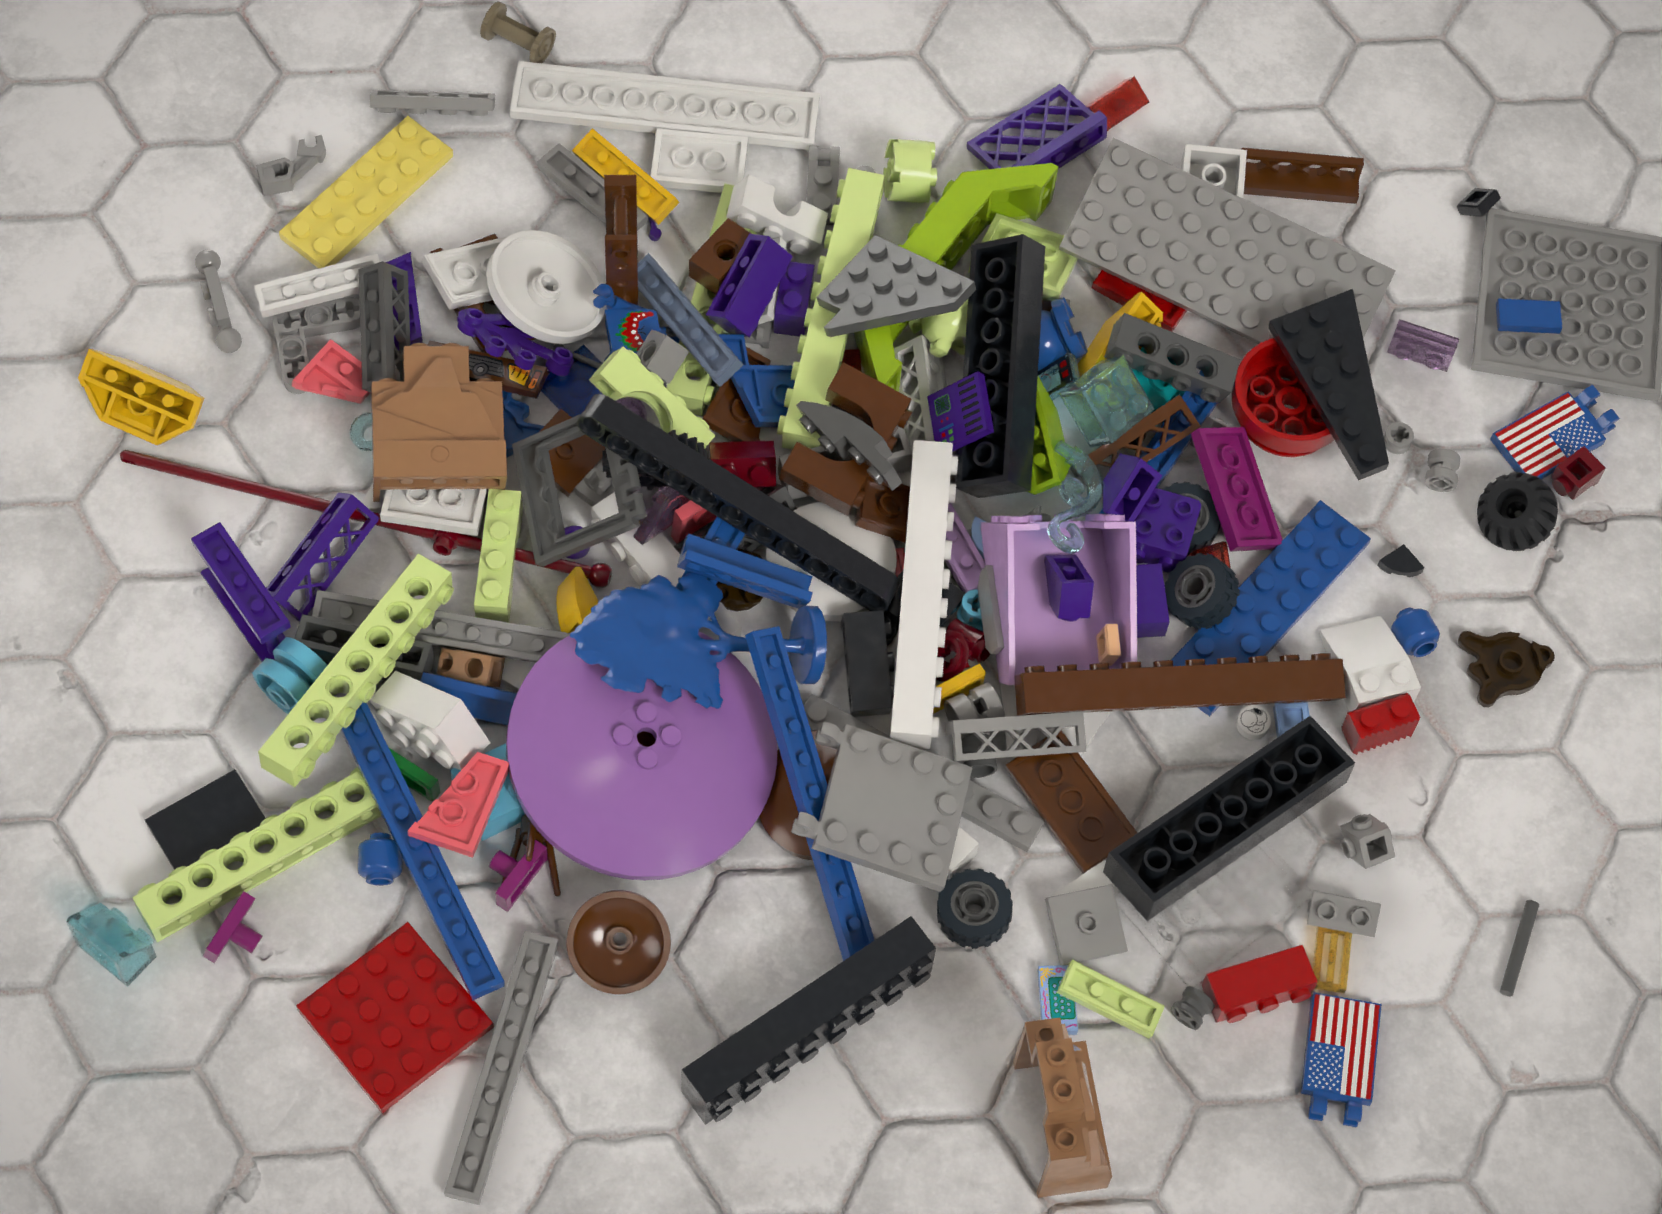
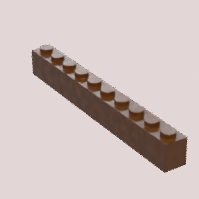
(1179, 686)

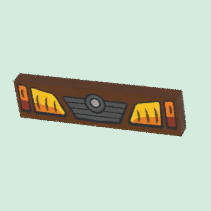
(503, 369)

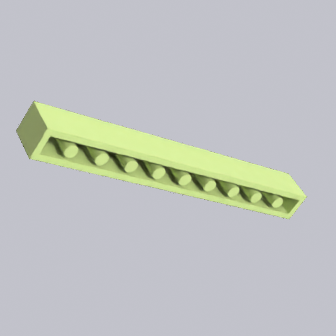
(823, 355)

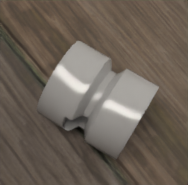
(981, 703)

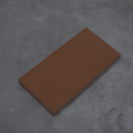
(1072, 803)

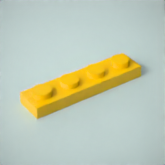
(608, 160)

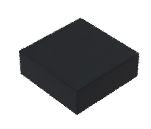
(1478, 202)

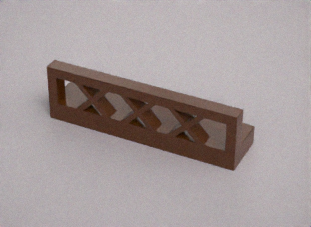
(1300, 180)
(1137, 431)

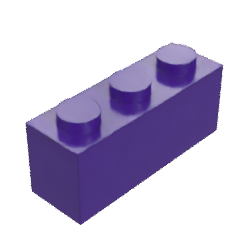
(749, 285)

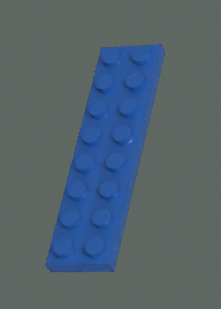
(1280, 590)

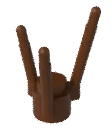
(527, 835)

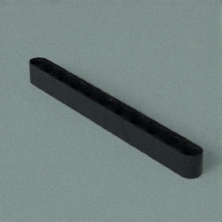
(738, 503)

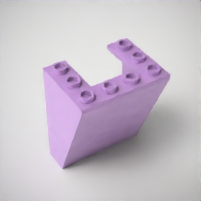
(1028, 623)

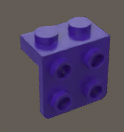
(1165, 528)

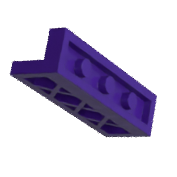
(318, 543)

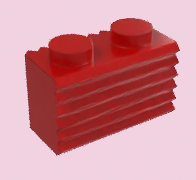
(1380, 723)

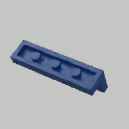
(745, 571)
(481, 701)

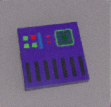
(961, 411)

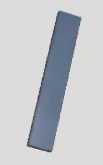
(686, 321)

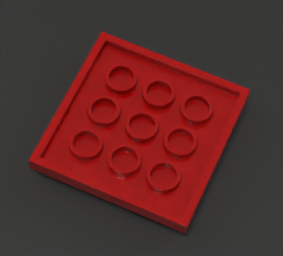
(395, 1017)

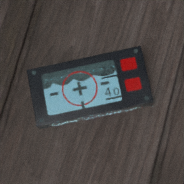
(1059, 374)

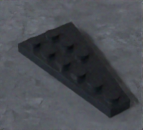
(1332, 365)

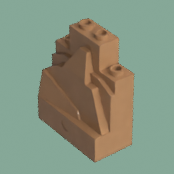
(437, 425)
(1072, 1117)

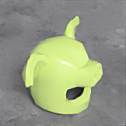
(943, 331)

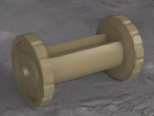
(499, 24)

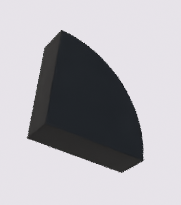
(1401, 563)

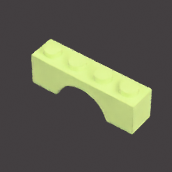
(626, 377)
(497, 555)

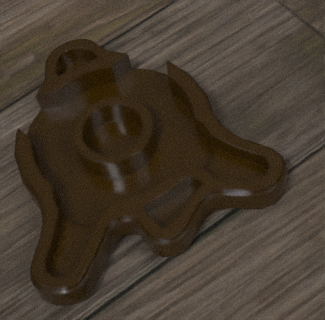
(1504, 664)

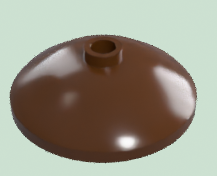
(611, 965)

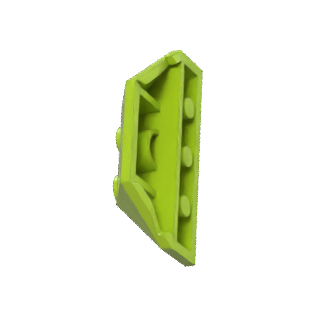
(1048, 466)

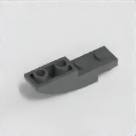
(850, 437)

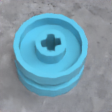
(289, 674)

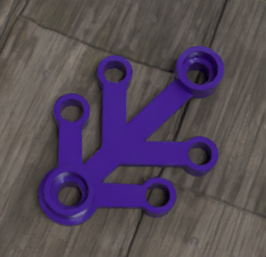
(481, 325)

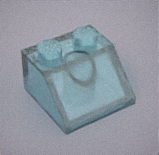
(112, 941)

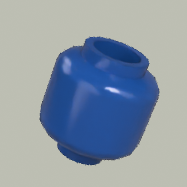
(1416, 631)
(379, 860)

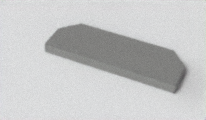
(990, 611)

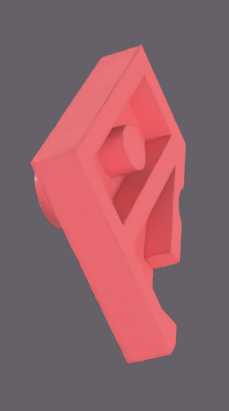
(333, 374)

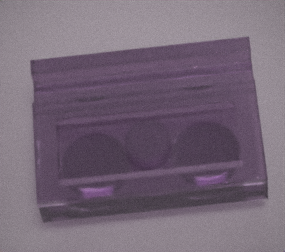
(1423, 345)

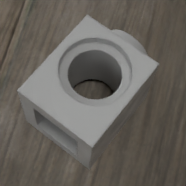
(661, 355)

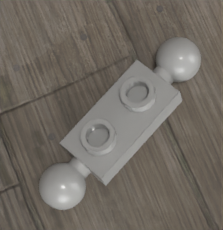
(227, 339)

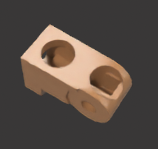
(471, 667)

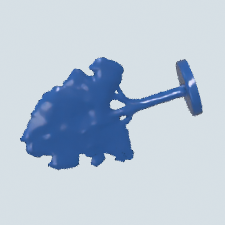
(657, 638)

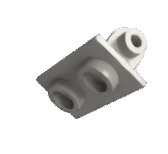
(1343, 913)

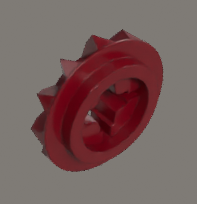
(958, 644)

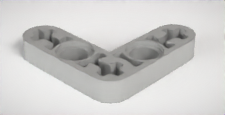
(297, 333)

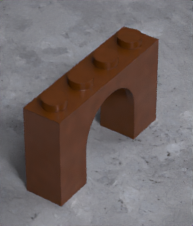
(842, 482)

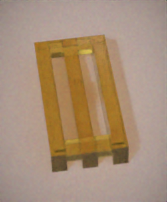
(1328, 985)

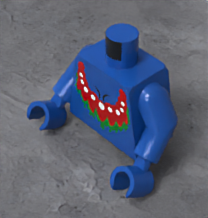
(627, 322)

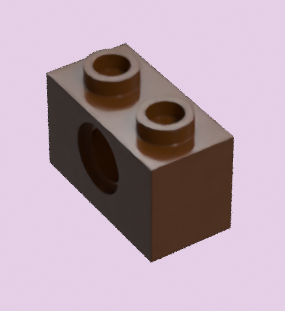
(706, 264)

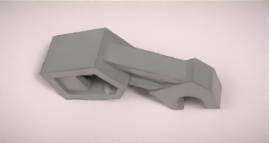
(295, 169)

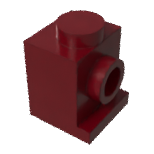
(1577, 473)

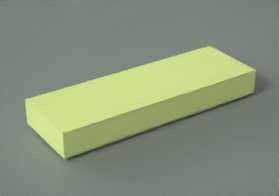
(1110, 999)

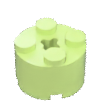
(909, 170)

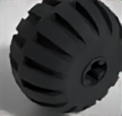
(1509, 495)

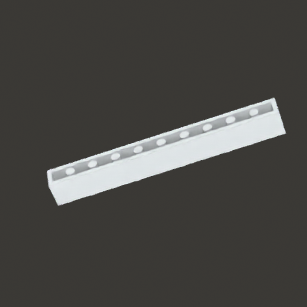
(922, 594)

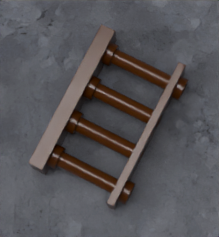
(621, 236)

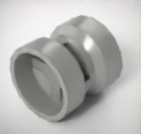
(1442, 470)

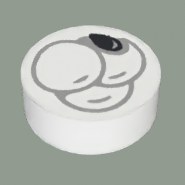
(1253, 722)

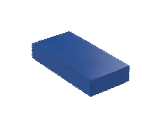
(1529, 316)

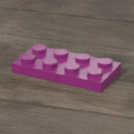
(1237, 488)

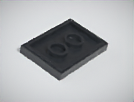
(205, 820)

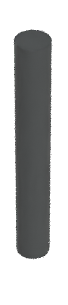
(1519, 948)

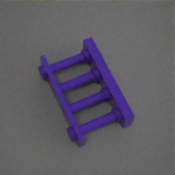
(241, 591)

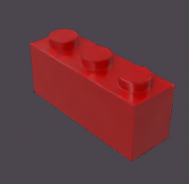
(1260, 984)

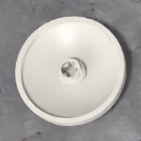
(545, 286)
(871, 544)

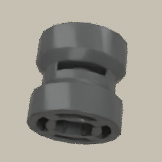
(982, 767)

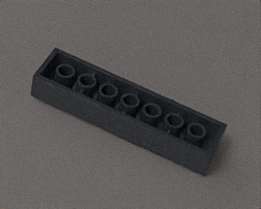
(1004, 347)
(1228, 818)
(808, 1021)

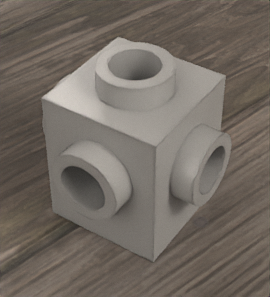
(1367, 841)

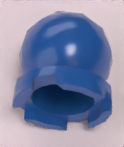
(1058, 335)

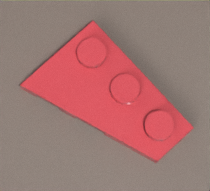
(463, 810)

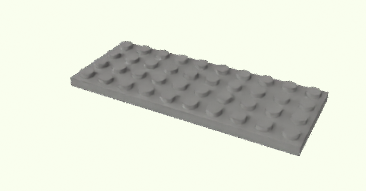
(1211, 247)

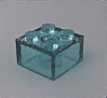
(1106, 401)

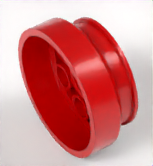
(1263, 372)

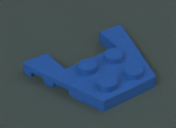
(760, 386)

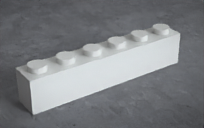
(654, 559)

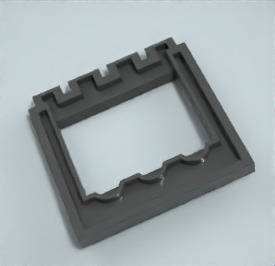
(542, 501)

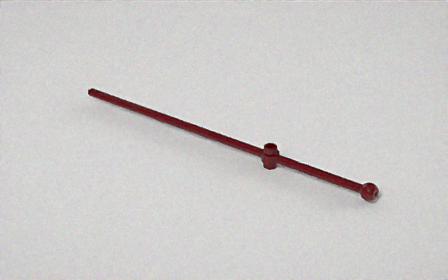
(444, 542)

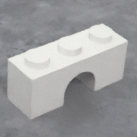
(755, 209)

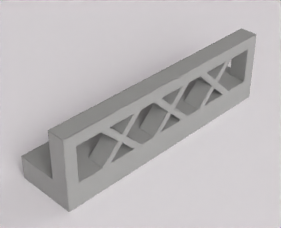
(1017, 723)

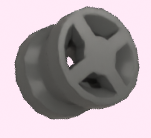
(1192, 1008)

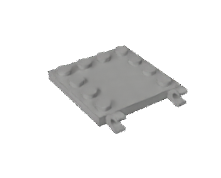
(888, 806)

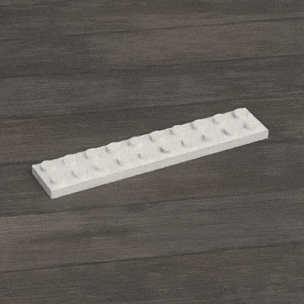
(662, 102)

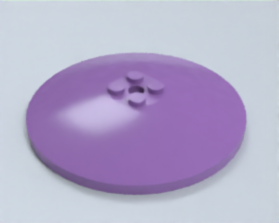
(629, 804)

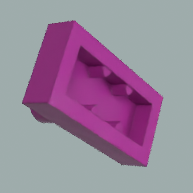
(517, 874)
(234, 930)

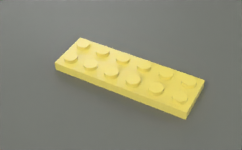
(366, 194)

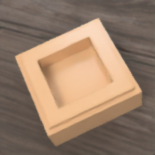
(1108, 644)

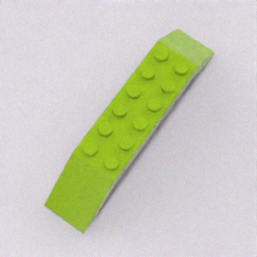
(950, 231)

